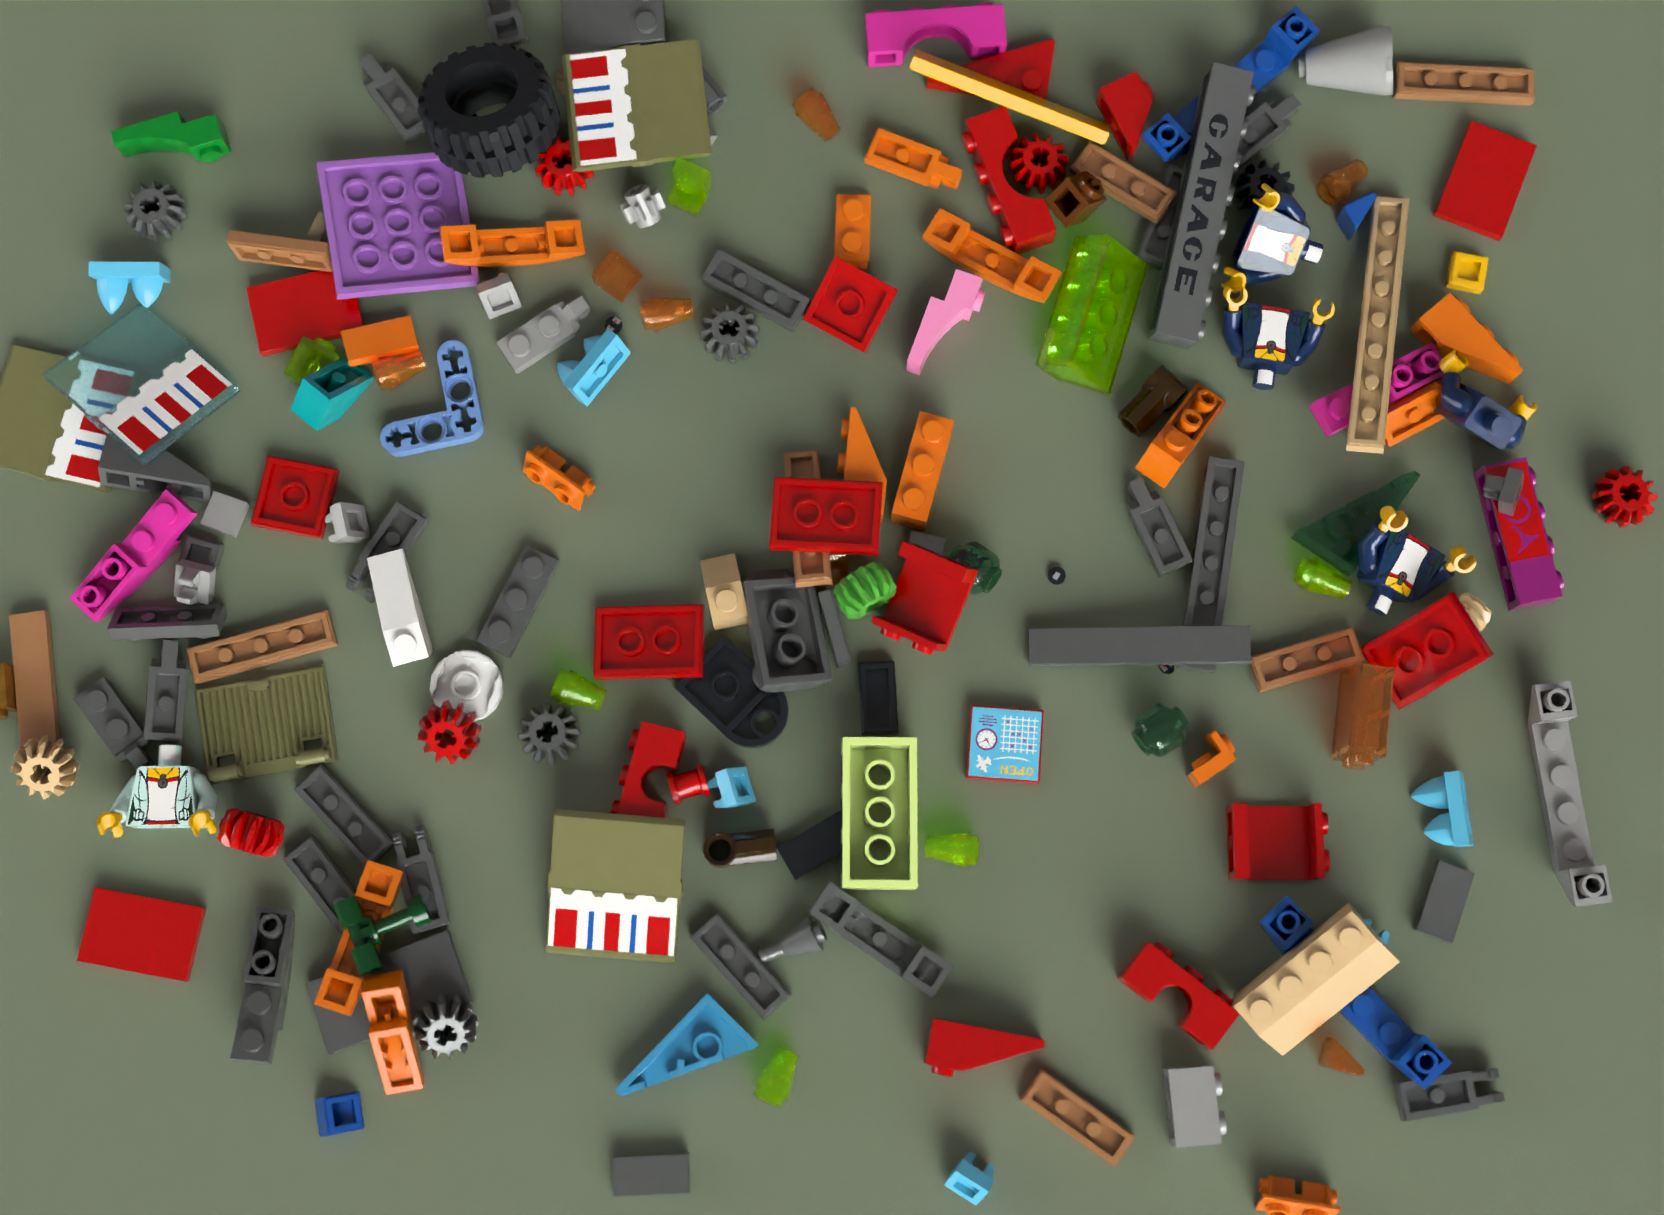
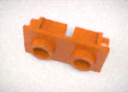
(544, 468)
(1281, 1199)

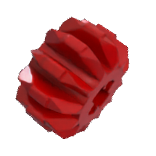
(1043, 152)
(560, 179)
(1635, 490)
(443, 744)
(250, 832)

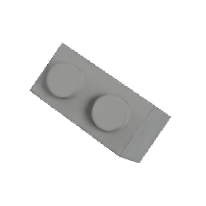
(1193, 1105)

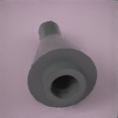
(802, 938)

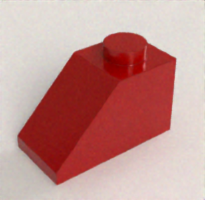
(1125, 109)

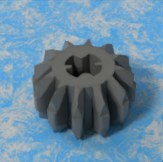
(156, 198)
(733, 321)
(540, 726)
(459, 1025)

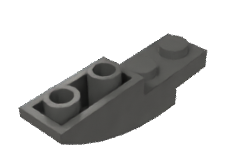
(266, 985)

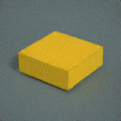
(1466, 272)

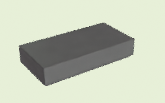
(834, 628)
(1444, 902)
(651, 1174)

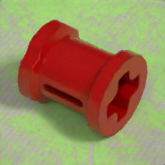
(688, 784)

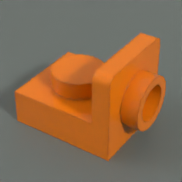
(1208, 766)

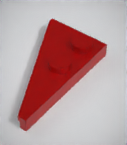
(1021, 68)

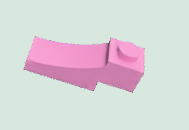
(941, 315)

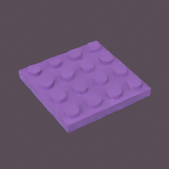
(387, 224)

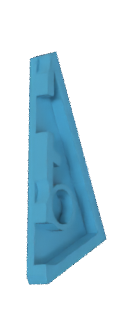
(696, 1041)

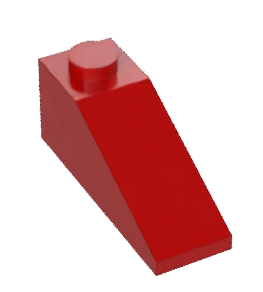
(965, 1047)

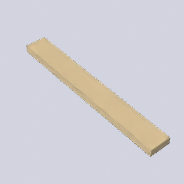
(1378, 325)

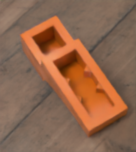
(392, 1032)

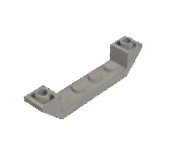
(1561, 795)

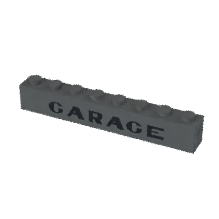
(1201, 206)

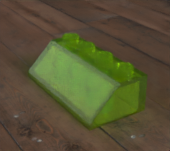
(1092, 313)

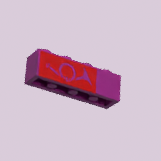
(1521, 542)

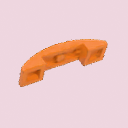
(512, 246)
(990, 260)
(377, 897)

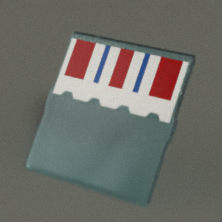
(141, 384)

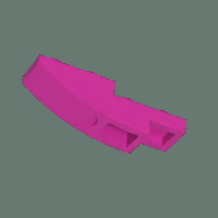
(1407, 376)
(136, 558)

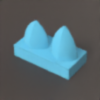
(114, 277)
(602, 359)
(1447, 793)

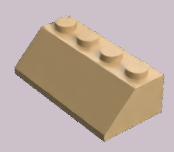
(1314, 980)

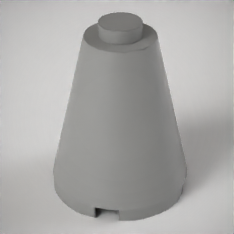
(1352, 62)

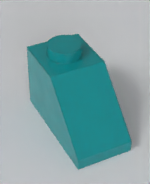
(330, 393)

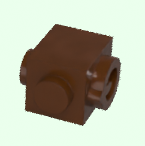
(1076, 198)

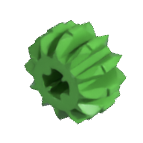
(865, 590)

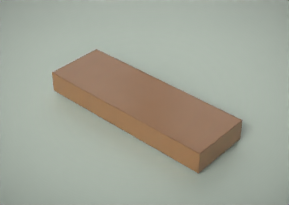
(1125, 182)
(280, 250)
(1305, 659)
(1077, 1117)

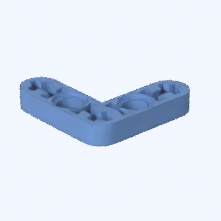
(448, 419)

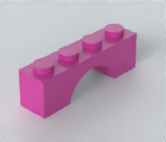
(975, 28)

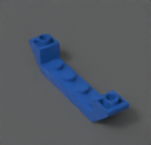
(1268, 60)
(1367, 1012)

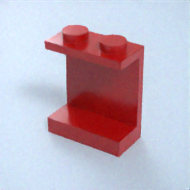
(926, 599)
(1276, 842)

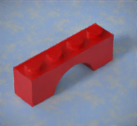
(1023, 219)

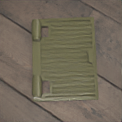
(266, 725)

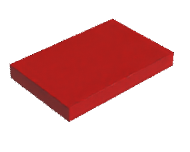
(1485, 180)
(299, 308)
(826, 516)
(649, 642)
(1428, 649)
(141, 934)

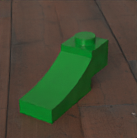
(201, 137)

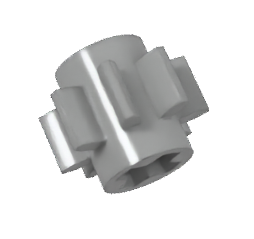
(642, 206)

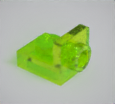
(690, 187)
(307, 357)

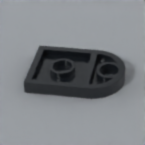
(731, 698)

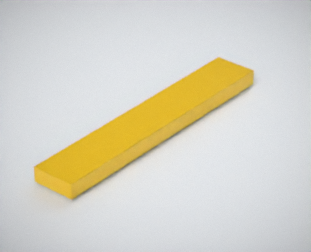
(1010, 97)

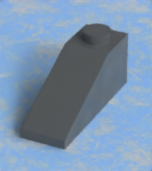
(165, 471)

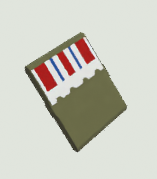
(636, 105)
(42, 428)
(615, 886)

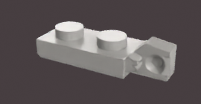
(543, 334)

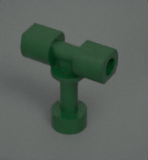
(366, 931)

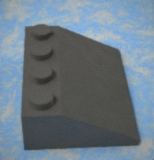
(611, 24)

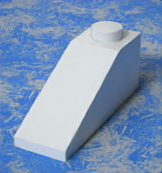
(399, 608)

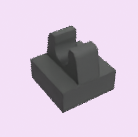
(1505, 489)

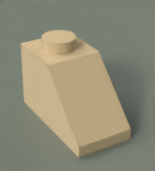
(724, 591)

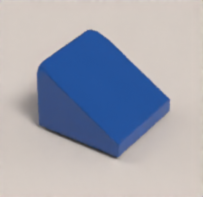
(1353, 213)
(339, 1114)

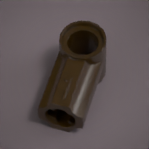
(1157, 395)
(746, 848)

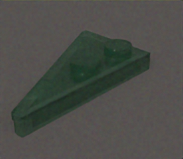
(1338, 533)

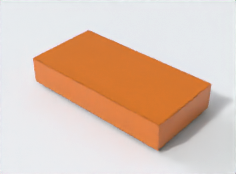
(379, 339)

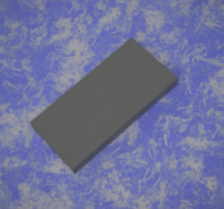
(428, 970)

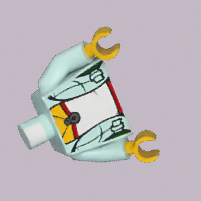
(164, 798)

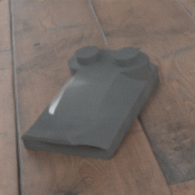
(785, 632)

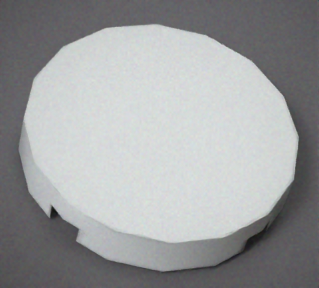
(468, 679)

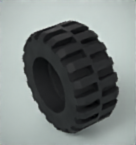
(483, 79)

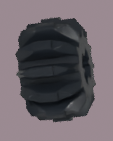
(1253, 179)

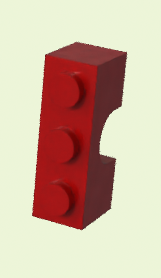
(652, 749)
(1207, 1013)

